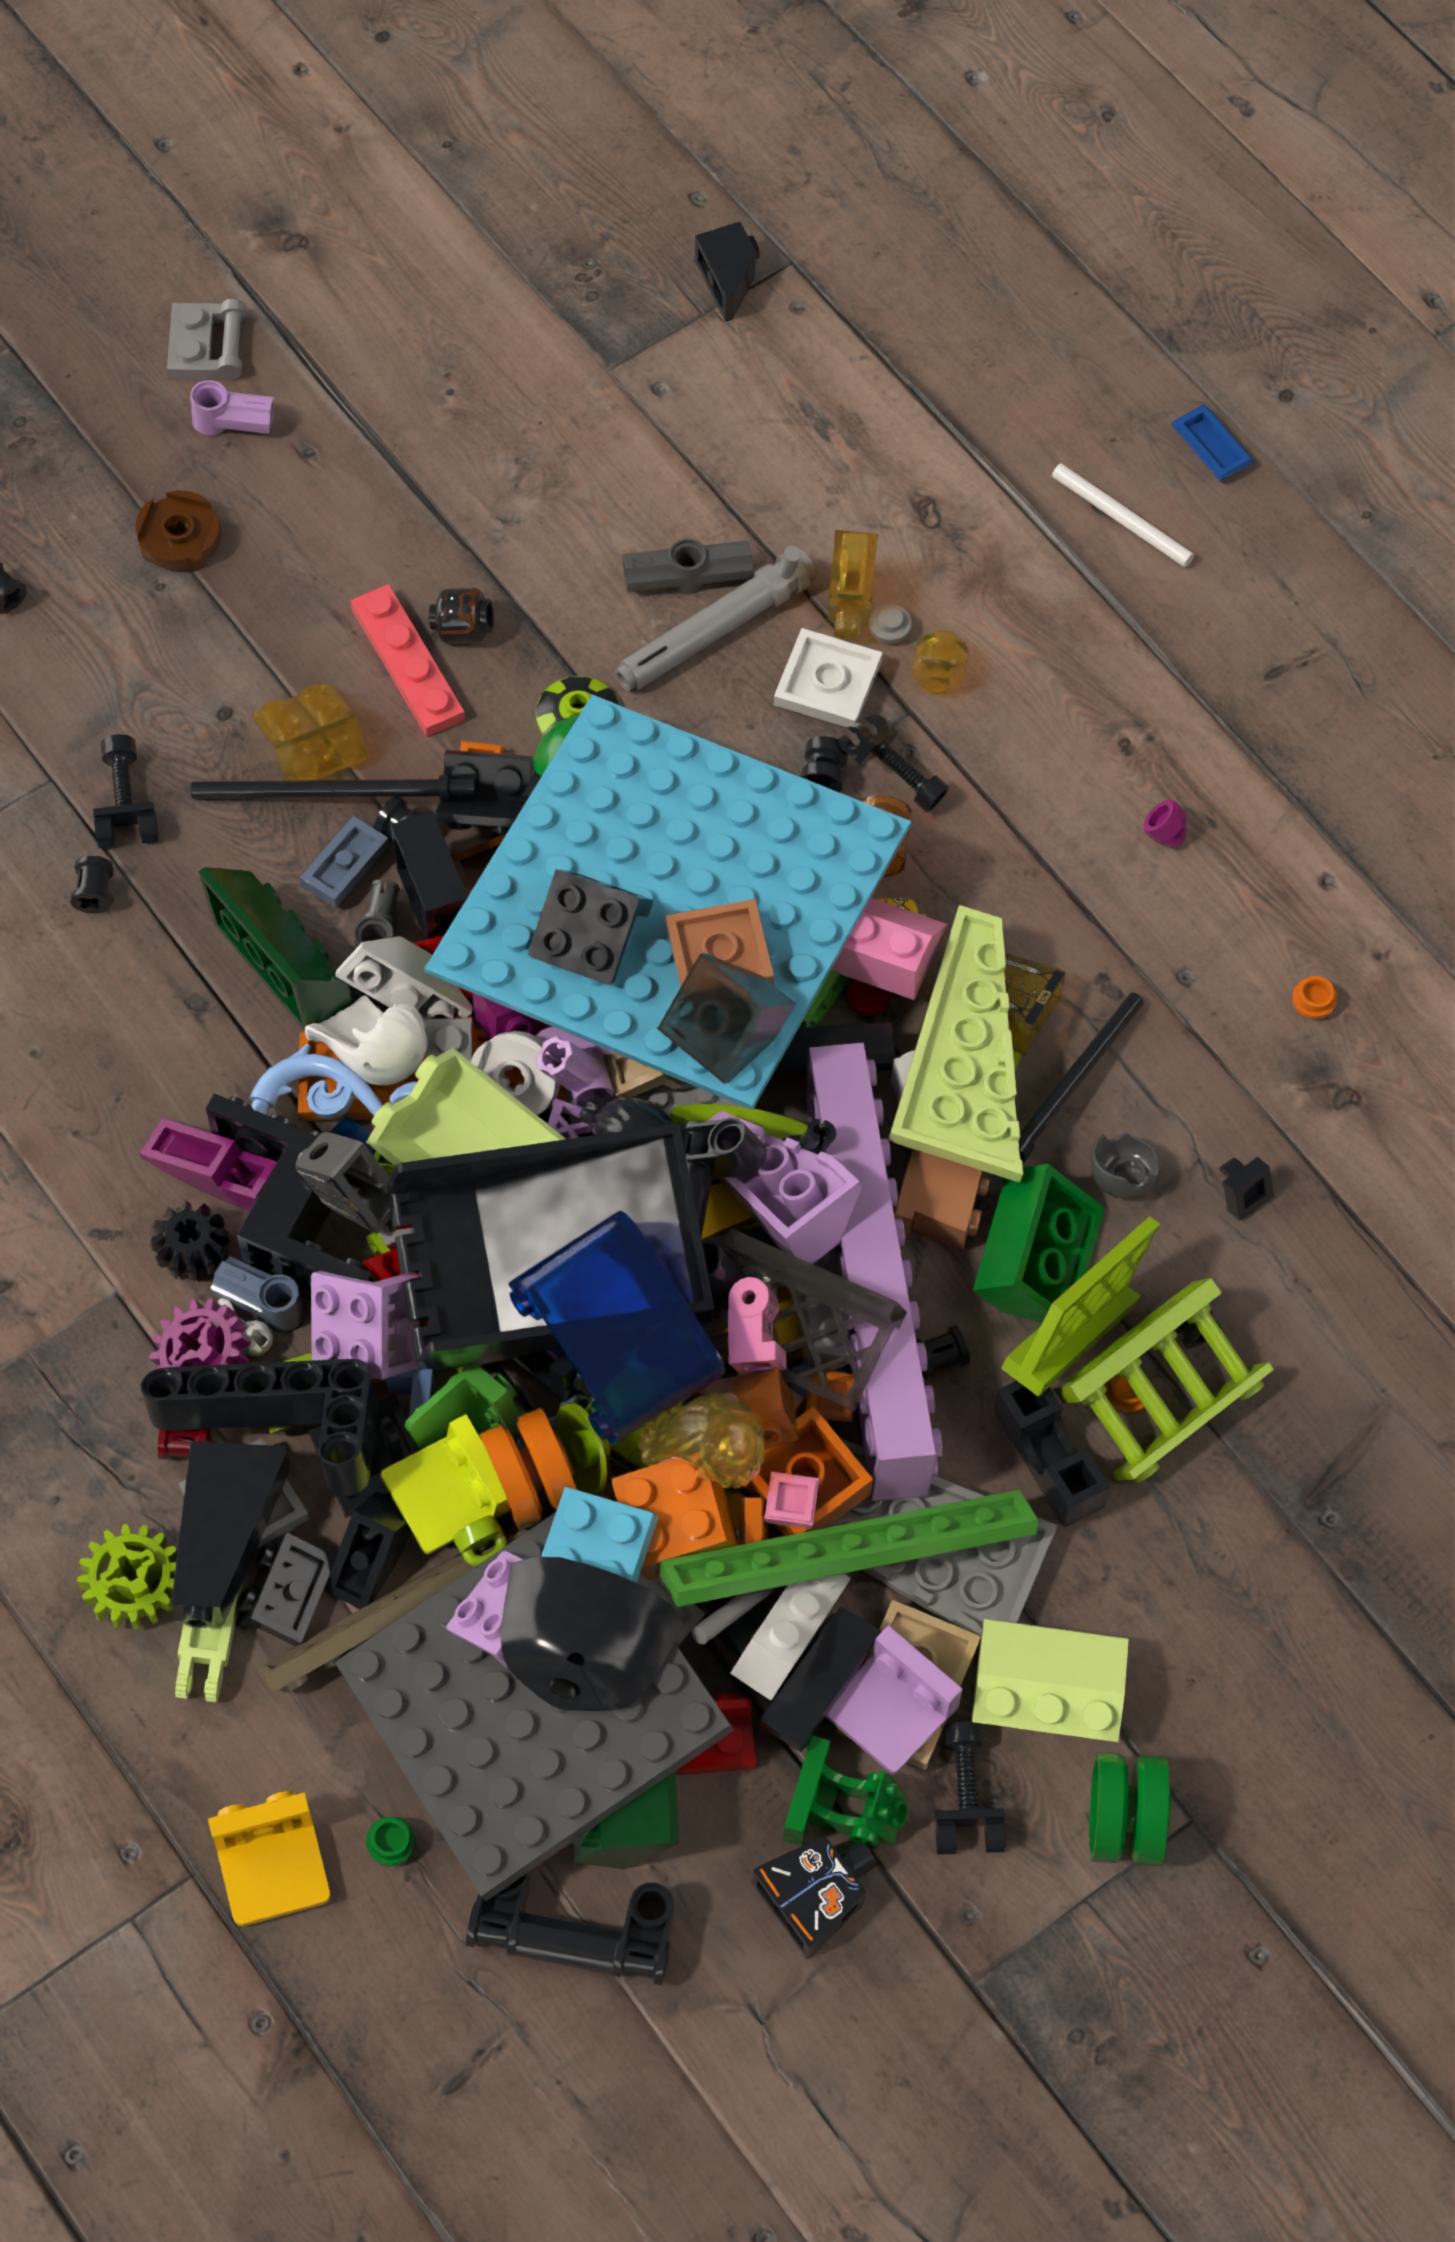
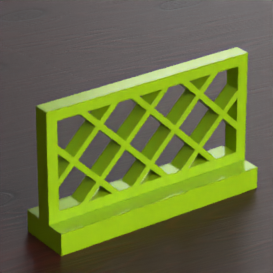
(1082, 1314)

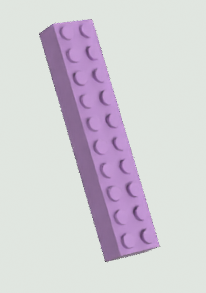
(895, 1404)

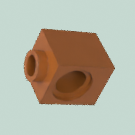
(773, 1402)

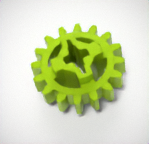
(117, 1587)

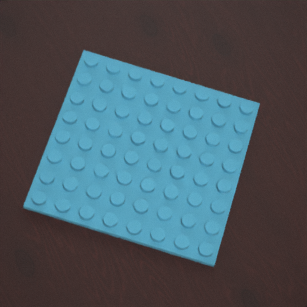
(691, 833)

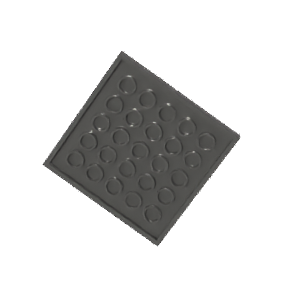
(498, 1762)

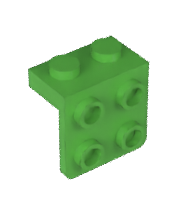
(469, 1392)

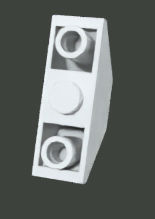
(395, 974)

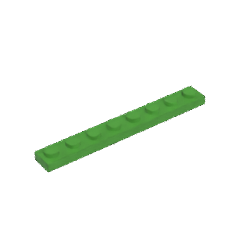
(847, 1548)

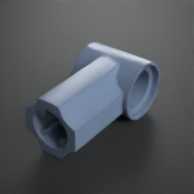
(257, 1293)

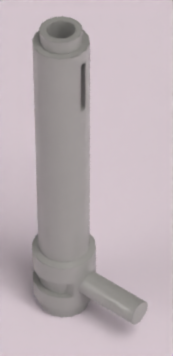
(767, 588)

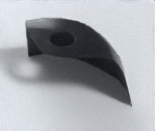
(578, 1608)

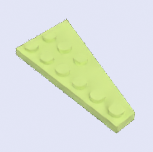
(962, 1069)

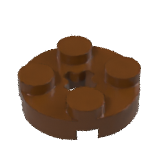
(182, 551)

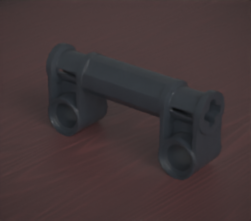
(714, 1152)
(636, 1951)

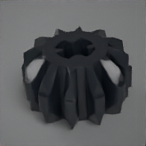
(185, 1226)

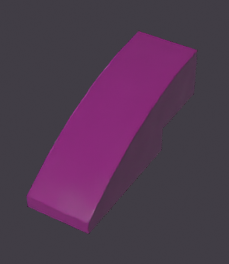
(208, 1163)

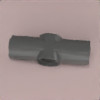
(708, 562)

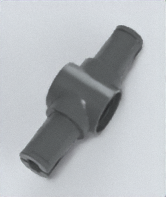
(377, 922)

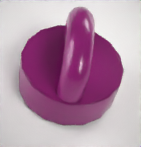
(1167, 824)

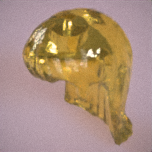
(714, 1434)

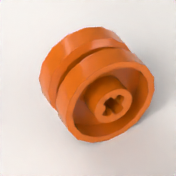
(531, 1468)

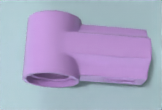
(218, 410)
(575, 1069)

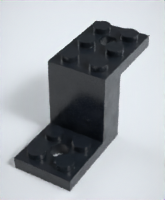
(287, 1213)

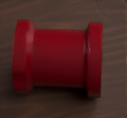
(170, 1446)

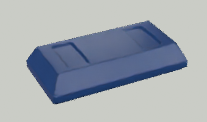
(1212, 442)

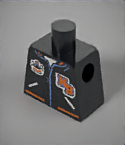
(814, 1890)

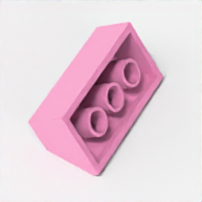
(891, 948)

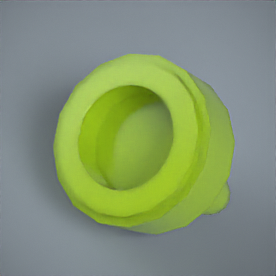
(477, 1536)

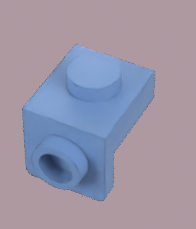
(417, 1383)

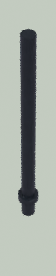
(442, 787)

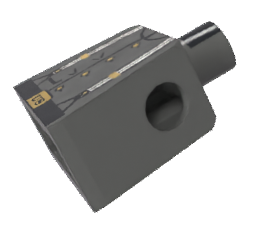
(335, 1170)

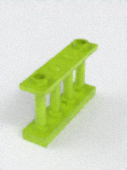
(1123, 1359)

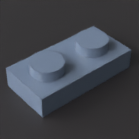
(344, 861)

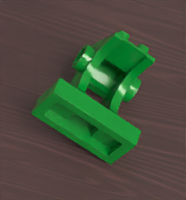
(816, 1795)

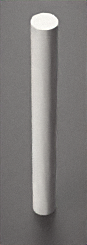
(1123, 515)

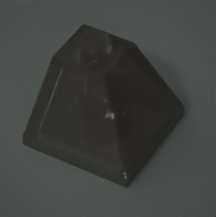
(725, 1016)

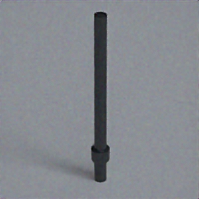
(1074, 1078)

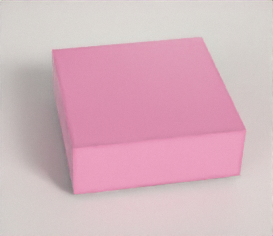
(791, 1500)

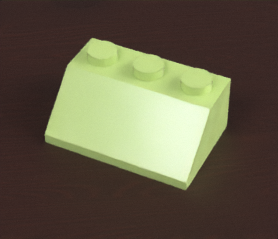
(1050, 1680)

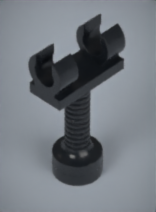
(119, 753)
(928, 790)
(963, 1740)

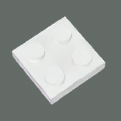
(827, 678)

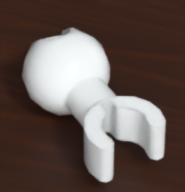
(257, 1332)

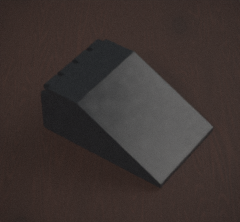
(506, 1209)

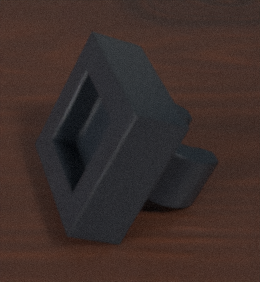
(1246, 1186)

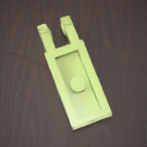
(208, 1647)

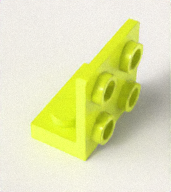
(446, 1486)

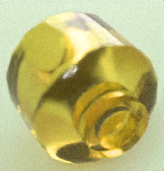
(940, 660)

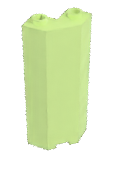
(454, 1113)

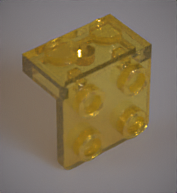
(312, 733)

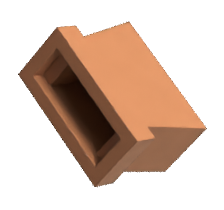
(941, 1199)

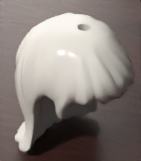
(375, 1043)

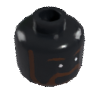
(462, 616)

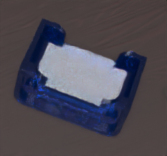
(619, 1325)

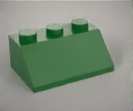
(1037, 1243)

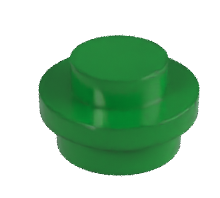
(390, 1841)

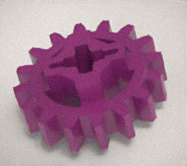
(201, 1337)

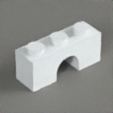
(787, 1633)

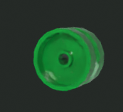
(1132, 1809)

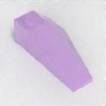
(796, 1195)

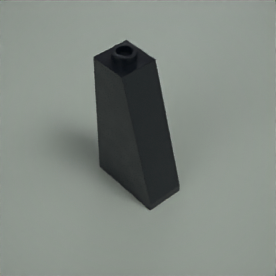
(222, 1522)

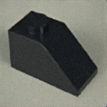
(727, 265)
(368, 1551)

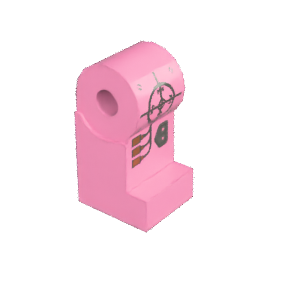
(750, 1328)

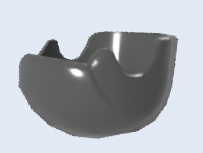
(1124, 1165)

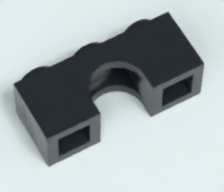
(1064, 1475)

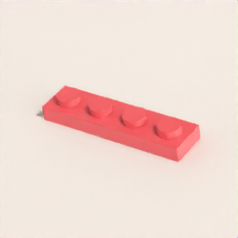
(407, 660)

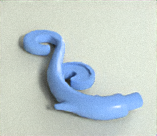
(323, 1104)

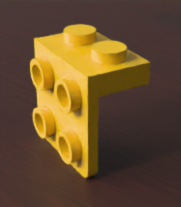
(269, 1858)

